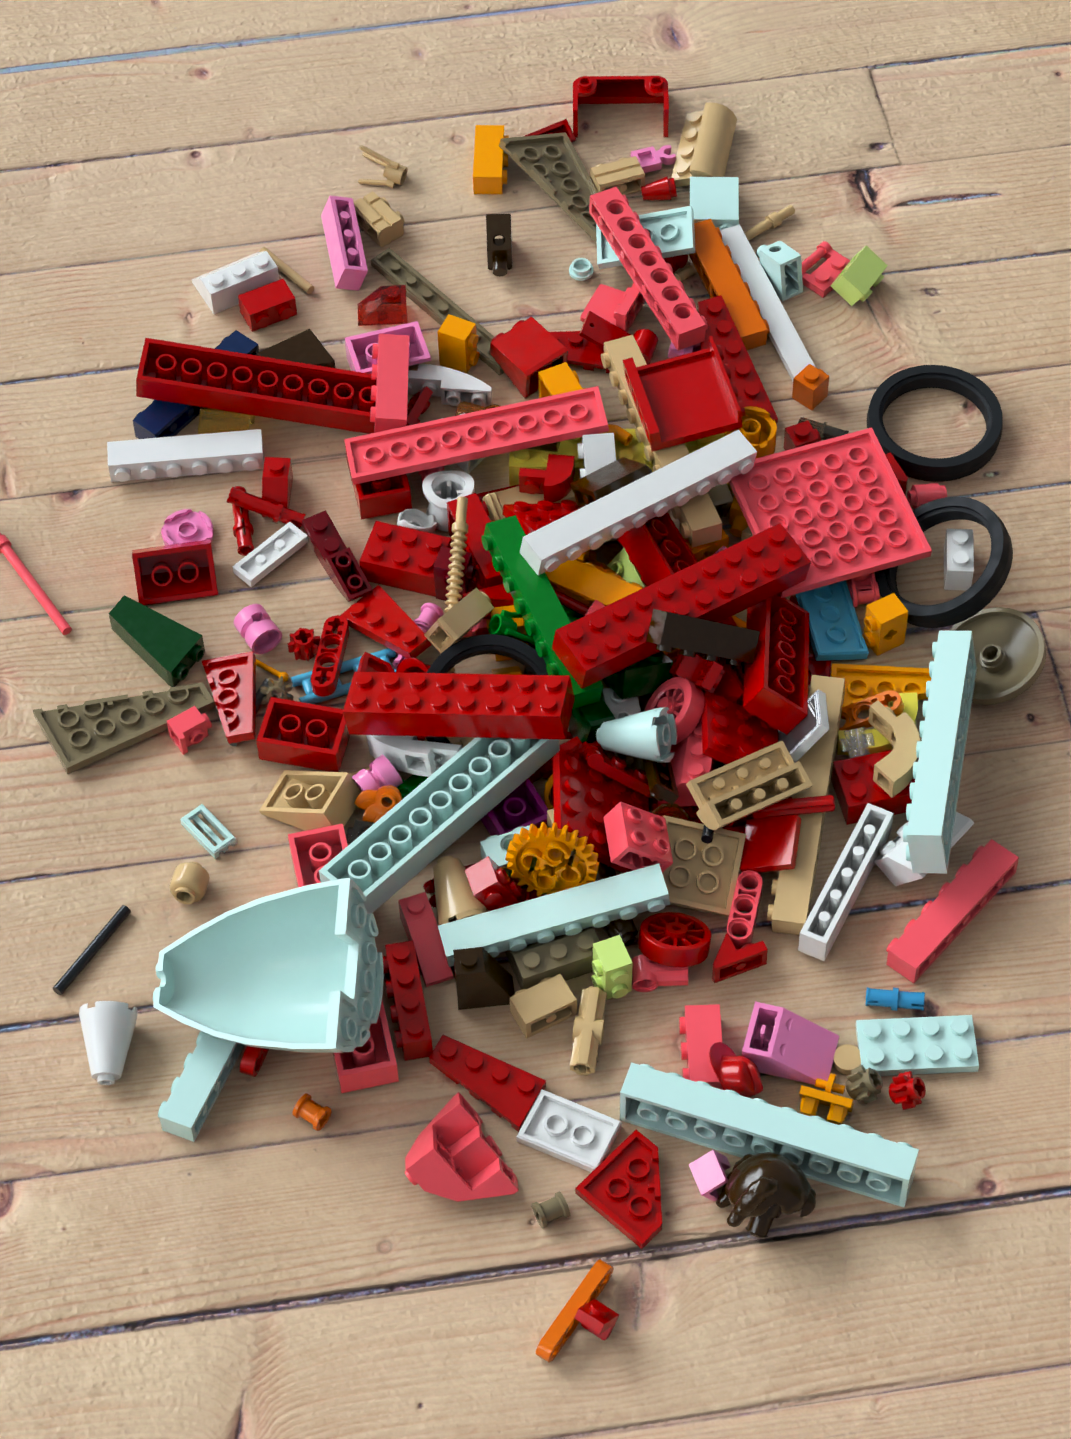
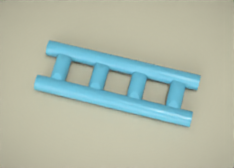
(352, 664)

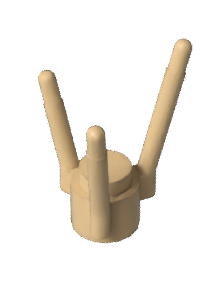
(393, 171)

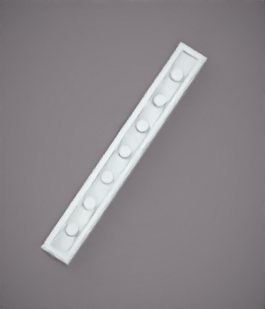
(781, 328)

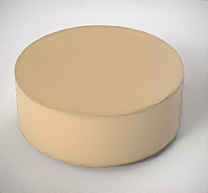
(846, 1059)

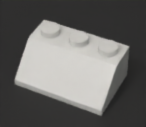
(223, 285)
(893, 853)

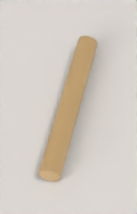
(290, 273)

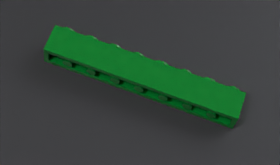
(533, 599)

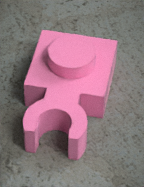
(652, 160)

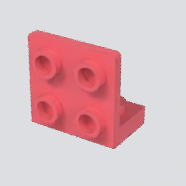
(615, 305)

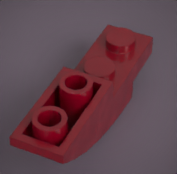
(336, 557)

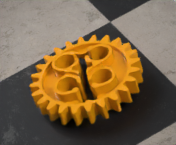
(552, 850)

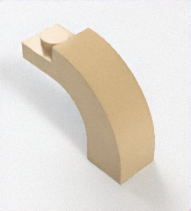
(895, 769)

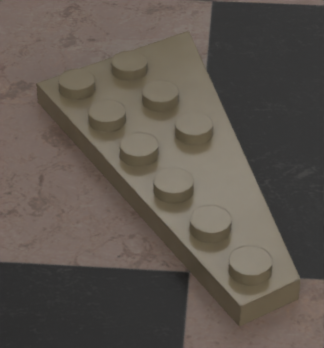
(558, 171)

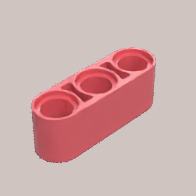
(748, 901)

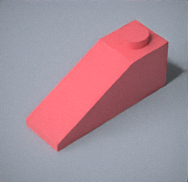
(423, 930)

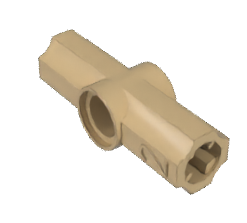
(588, 1031)

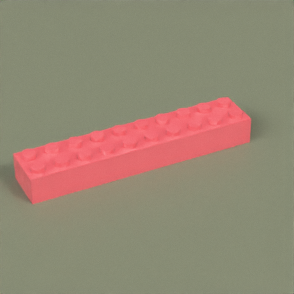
(374, 1061)

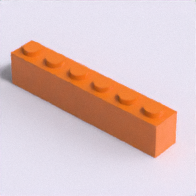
(724, 278)

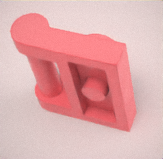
(821, 279)

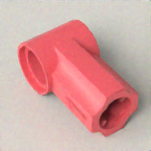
(649, 975)

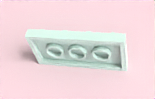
(669, 230)
(918, 1045)

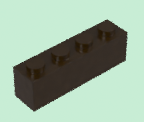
(702, 636)

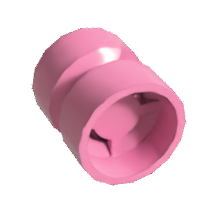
(257, 629)
(380, 774)

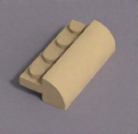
(704, 144)
(747, 785)

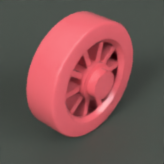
(684, 701)

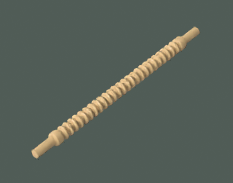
(459, 529)

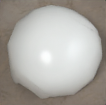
(417, 520)

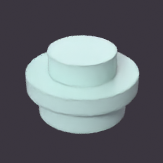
(581, 269)

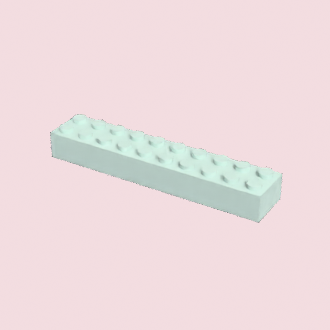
(940, 753)
(436, 814)
(752, 1126)

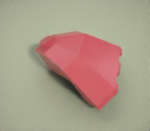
(456, 1157)

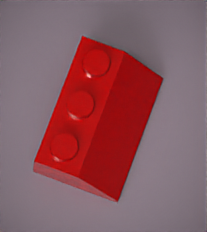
(175, 572)

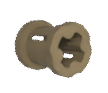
(551, 1209)

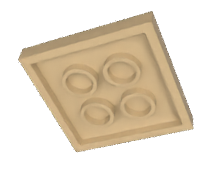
(702, 873)

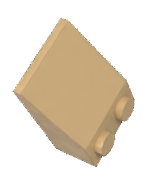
(312, 799)

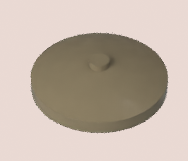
(1007, 653)

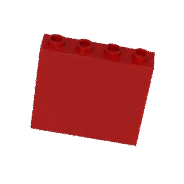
(685, 397)

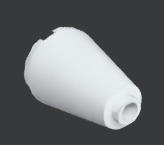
(107, 1038)

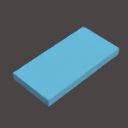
(833, 623)

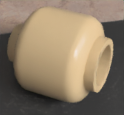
(189, 882)

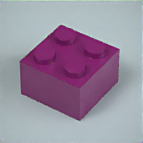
(516, 810)

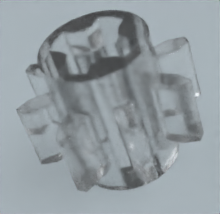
(856, 742)

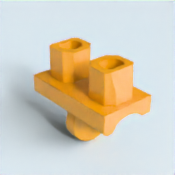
(838, 1105)

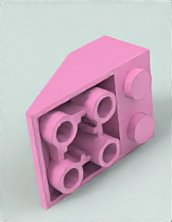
(789, 1045)

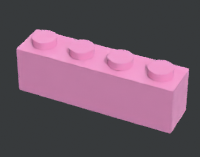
(344, 243)

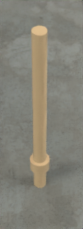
(771, 221)

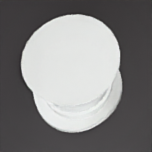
(444, 487)

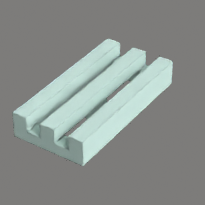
(189, 826)

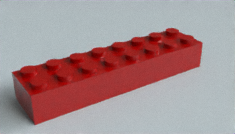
(459, 705)

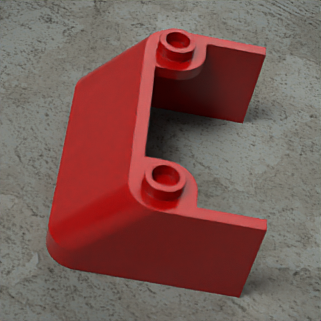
(621, 91)

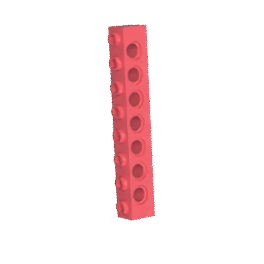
(648, 268)

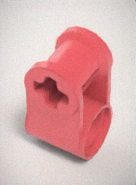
(863, 589)

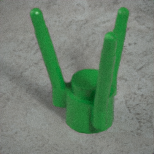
(504, 625)

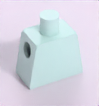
(782, 268)

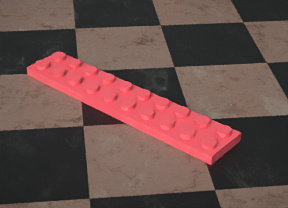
(476, 435)

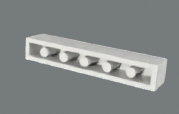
(185, 455)
(845, 882)

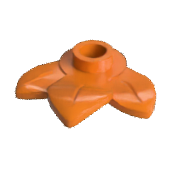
(374, 803)

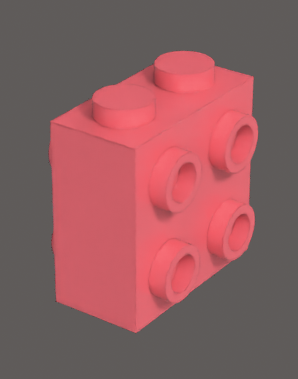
(637, 838)

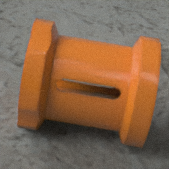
(312, 1112)

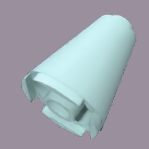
(641, 735)

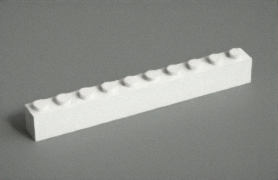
(638, 502)

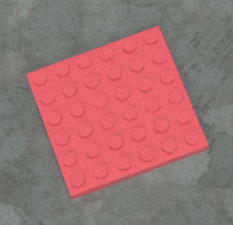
(836, 505)

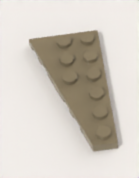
(114, 723)

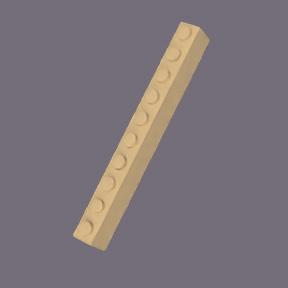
(698, 516)
(795, 886)

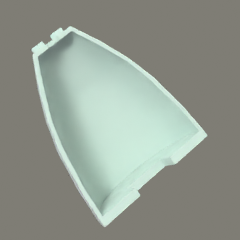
(280, 972)

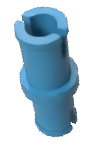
(895, 999)

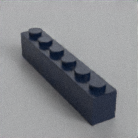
(169, 418)

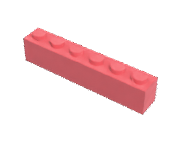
(951, 911)

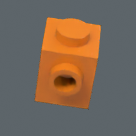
(810, 386)

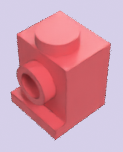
(188, 728)

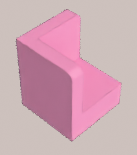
(710, 1173)

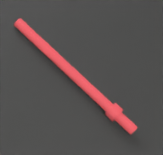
(34, 587)

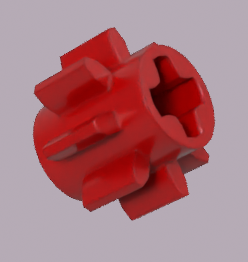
(303, 644)
(907, 1090)

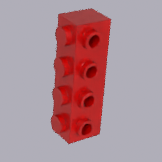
(409, 1001)

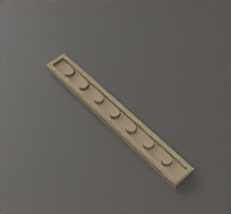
(430, 299)

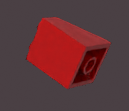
(526, 352)

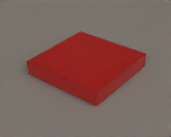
(771, 843)

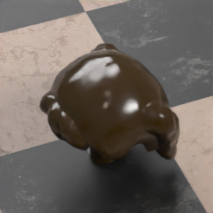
(762, 1189)

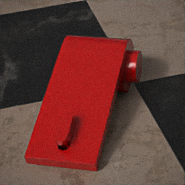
(600, 330)

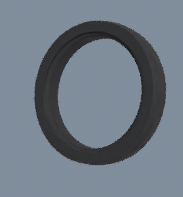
(944, 378)
(987, 585)
(487, 644)

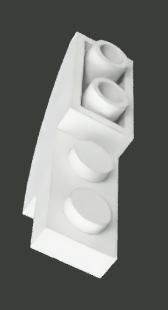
(449, 385)
(411, 754)

